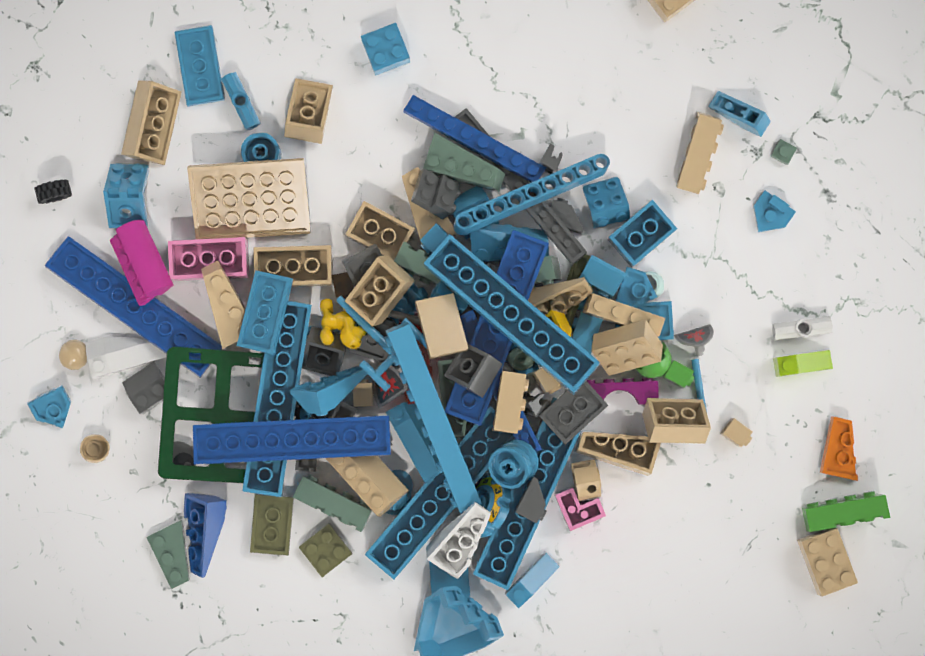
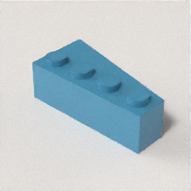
(491, 241)

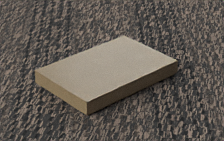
(441, 326)

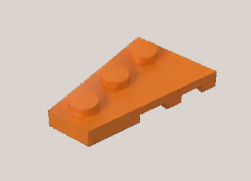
(839, 452)

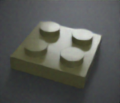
(325, 550)

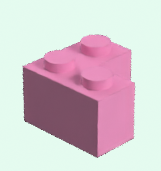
(578, 514)

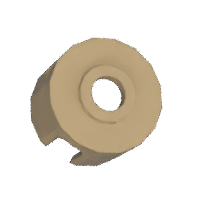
(586, 479)

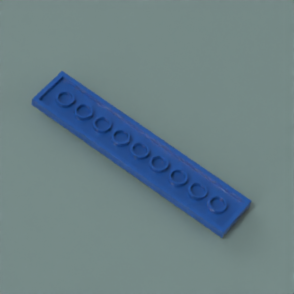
(519, 269)
(113, 293)
(291, 439)

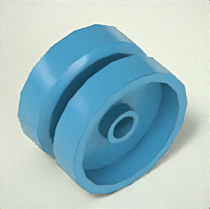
(513, 464)

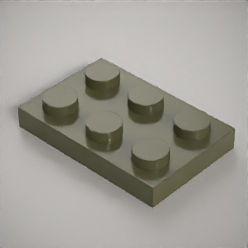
(271, 525)

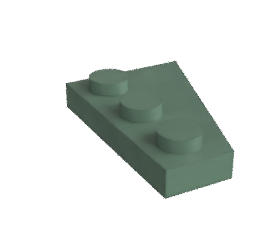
(171, 554)

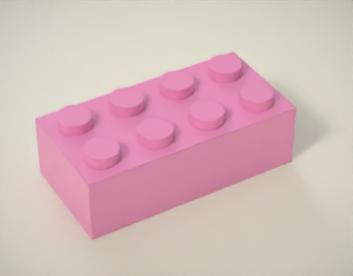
(190, 256)

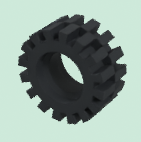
(53, 191)

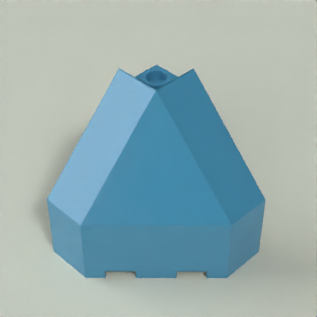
(454, 625)

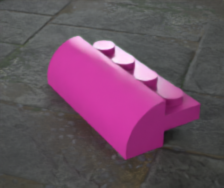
(140, 261)

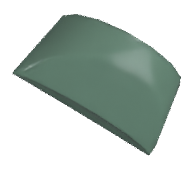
(519, 359)

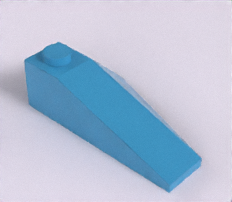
(411, 435)

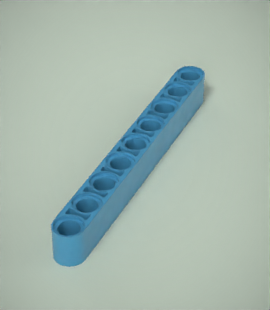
(525, 200)

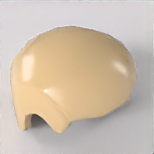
(73, 354)
(94, 448)

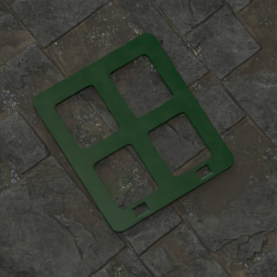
(218, 414)

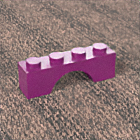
(639, 390)

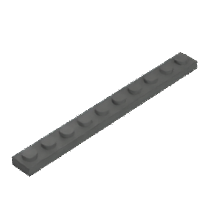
(541, 212)

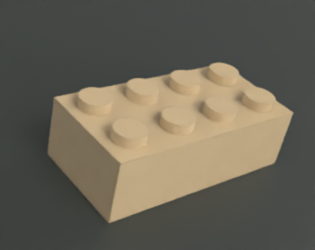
(302, 263)

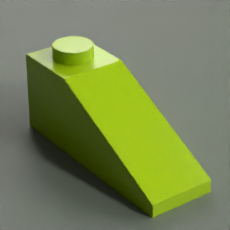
(802, 363)

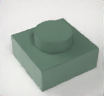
(783, 152)

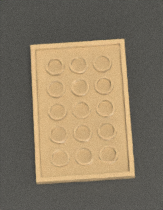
(249, 199)

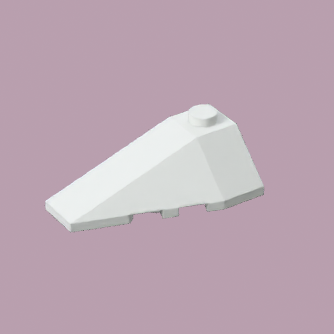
(119, 354)
(456, 543)

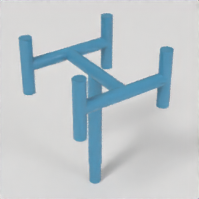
(376, 374)

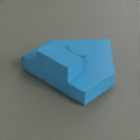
(772, 212)
(635, 288)
(51, 406)

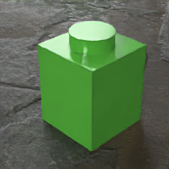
(679, 374)

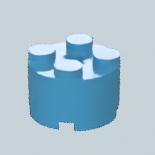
(261, 142)

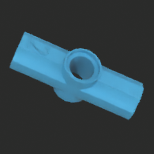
(246, 111)

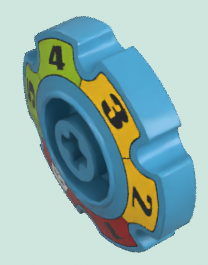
(495, 500)

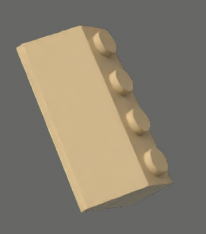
(151, 122)
(371, 481)

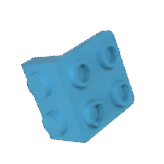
(606, 202)

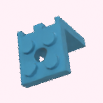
(125, 193)

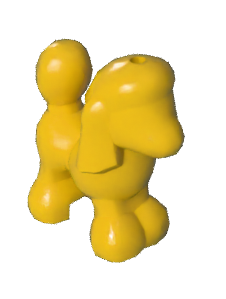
(349, 335)

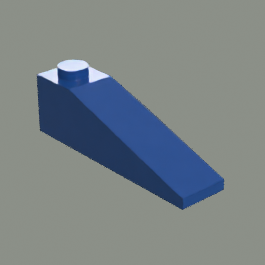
(205, 523)

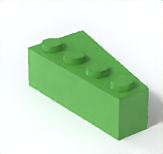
(845, 511)

